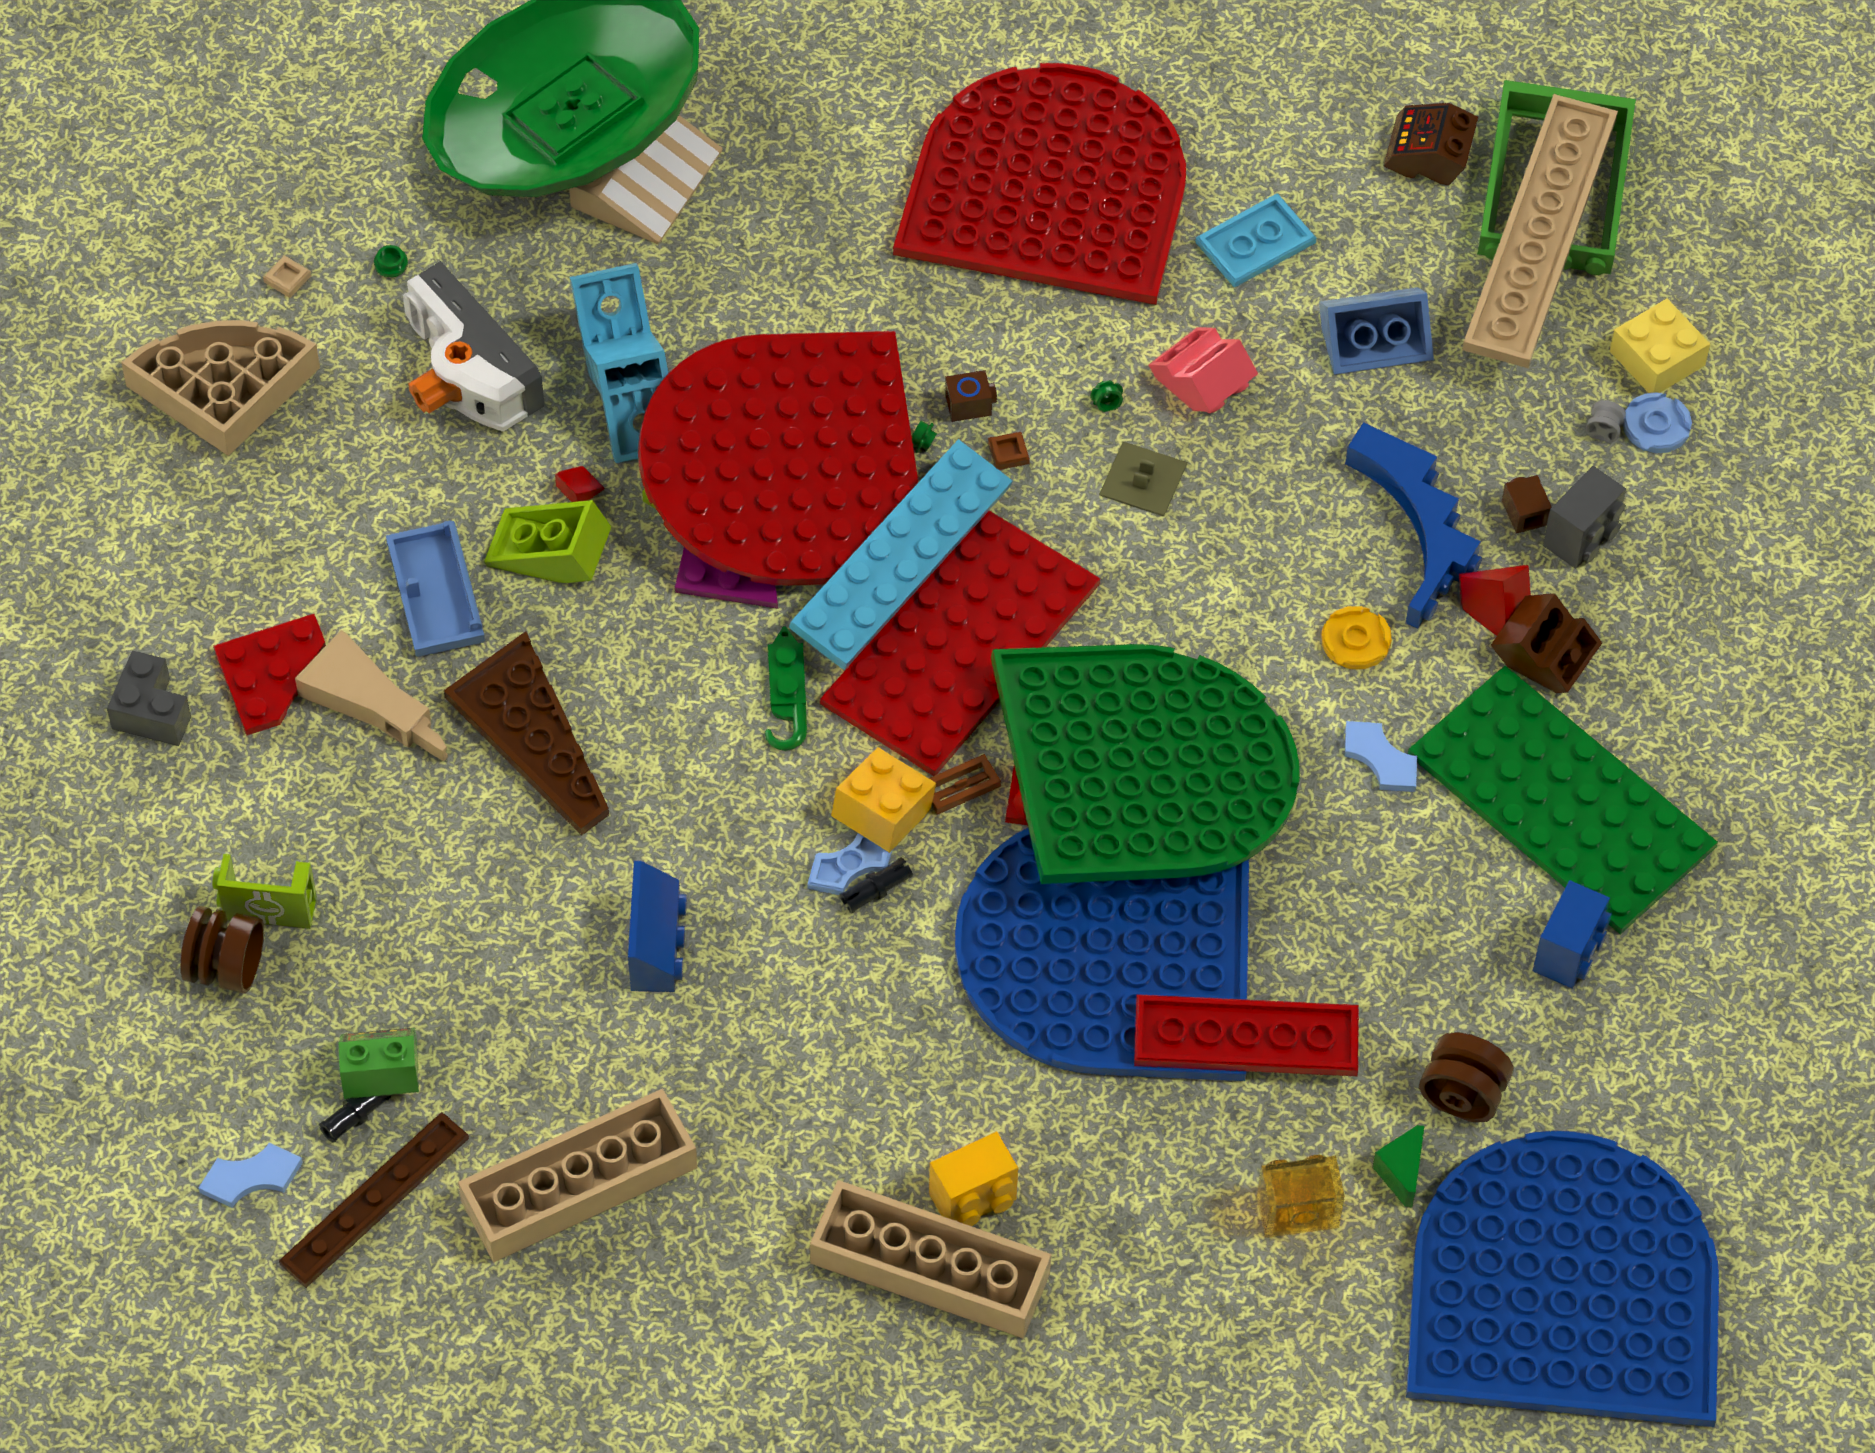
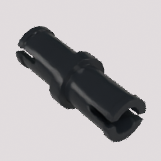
(876, 885)
(353, 1112)

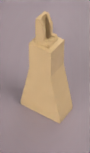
(355, 686)

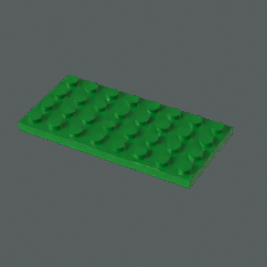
(1562, 797)

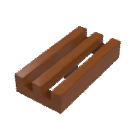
(979, 762)

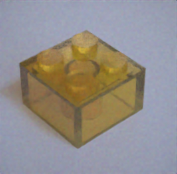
(1300, 1196)

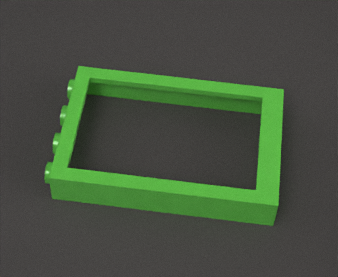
(1533, 102)

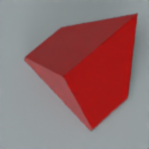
(1494, 594)

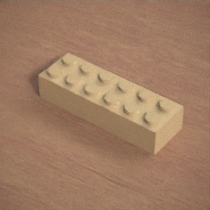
(578, 1175)
(930, 1259)

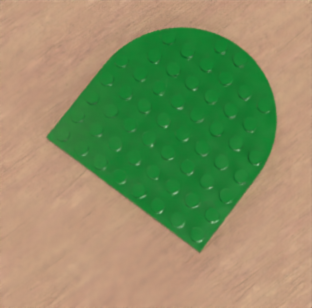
(1142, 761)

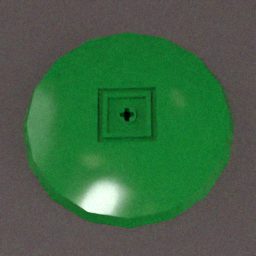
(610, 60)

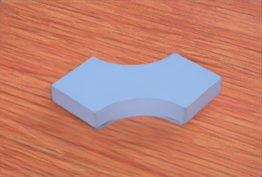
(1369, 745)
(838, 869)
(232, 1180)

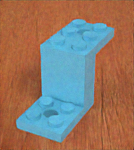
(619, 351)

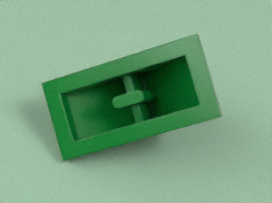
(1399, 1164)

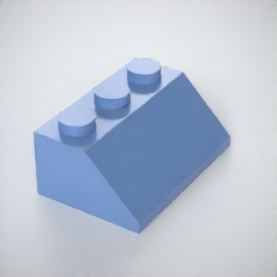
(1377, 330)

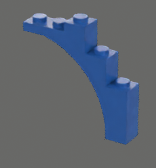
(1410, 478)

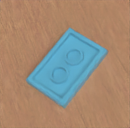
(1255, 240)

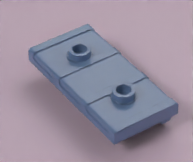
(435, 588)

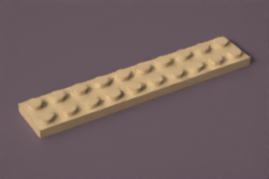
(1540, 231)

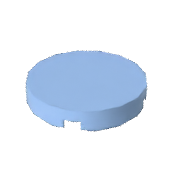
(1650, 430)

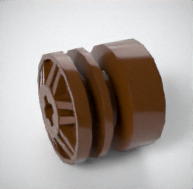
(214, 948)

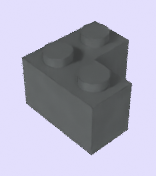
(143, 704)

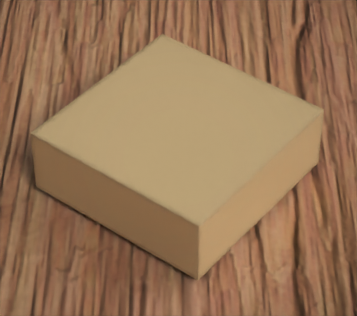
(287, 276)

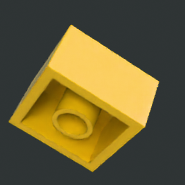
(883, 799)
(974, 1180)

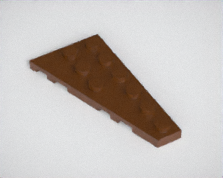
(524, 721)

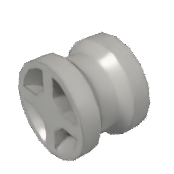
(1605, 421)

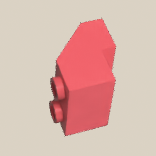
(1204, 369)

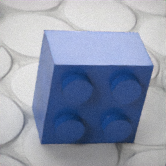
(1572, 935)

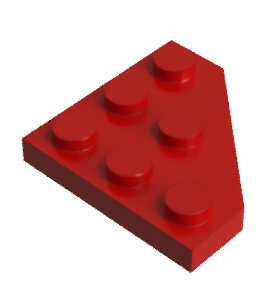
(264, 667)

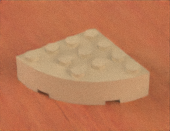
(222, 376)

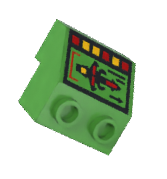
(378, 1063)

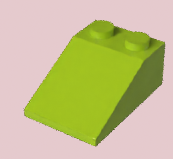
(550, 541)

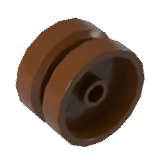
(1466, 1077)

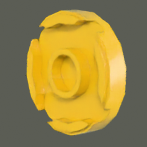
(1356, 647)

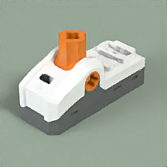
(471, 356)

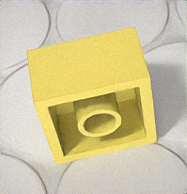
(1659, 347)

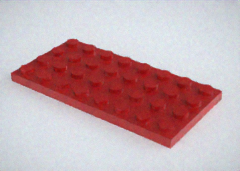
(931, 668)

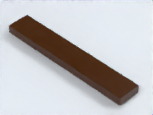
(373, 1199)

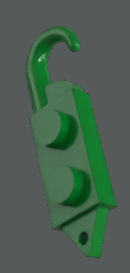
(787, 688)

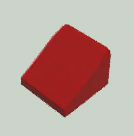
(578, 484)

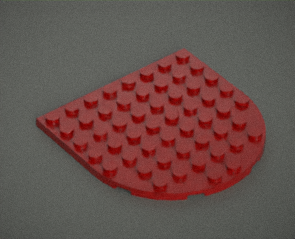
(1049, 183)
(779, 451)

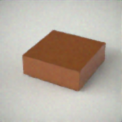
(1008, 450)

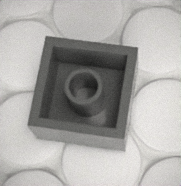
(1585, 518)

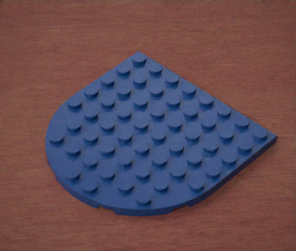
(1065, 960)
(1565, 1285)

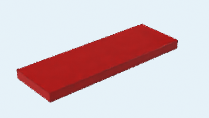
(1246, 1035)

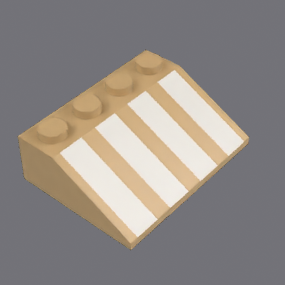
(654, 186)

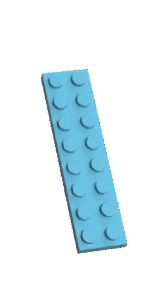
(900, 554)

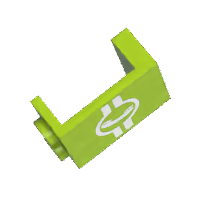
(272, 903)

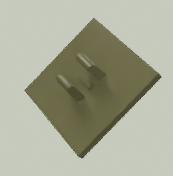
(1143, 478)

